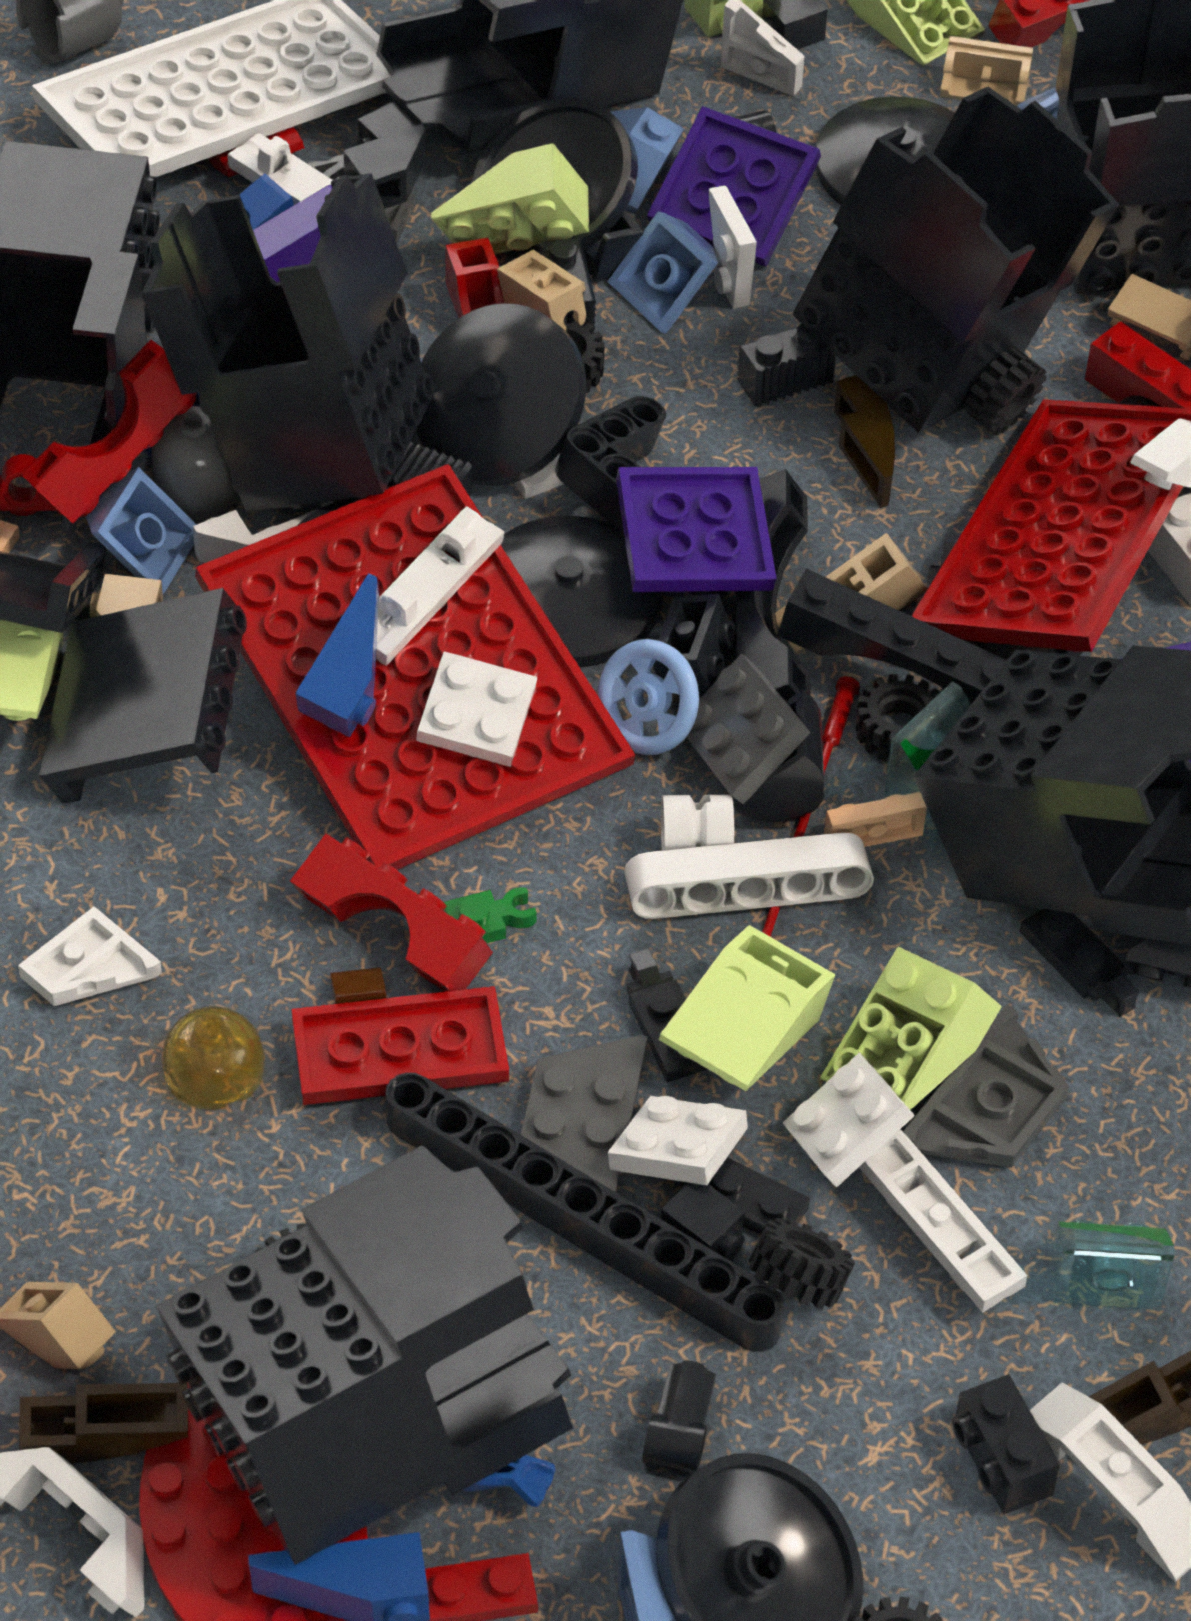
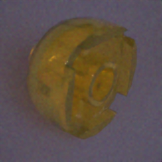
(213, 1058)

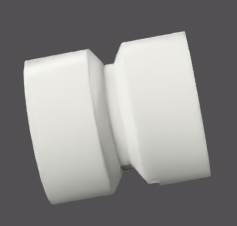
(696, 824)

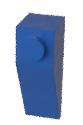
(342, 678)
(350, 1579)

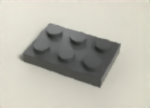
(744, 729)

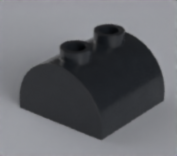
(799, 781)

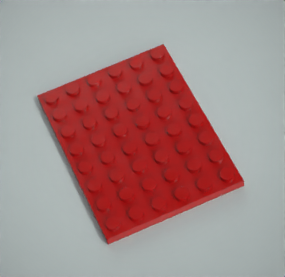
(387, 787)

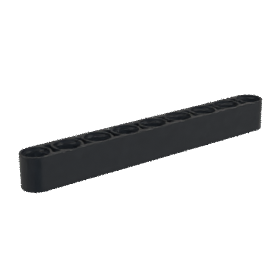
(593, 1230)

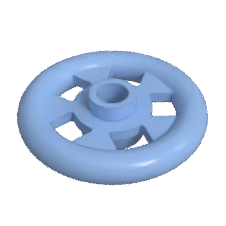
(679, 680)

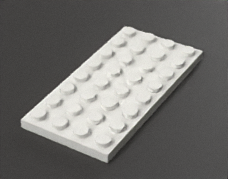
(219, 83)

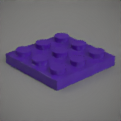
(757, 166)
(695, 529)

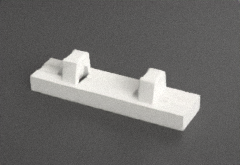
(274, 158)
(433, 580)
(943, 1222)

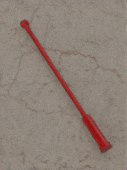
(846, 690)

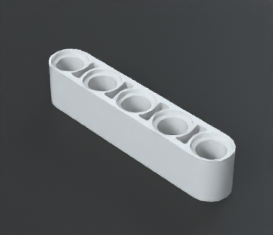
(748, 875)

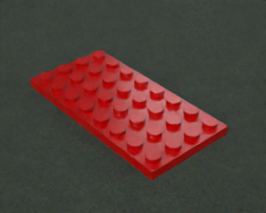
(1056, 531)

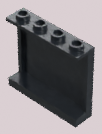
(48, 592)
(144, 689)

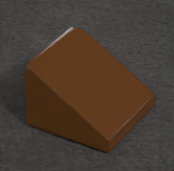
(358, 985)

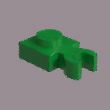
(494, 914)

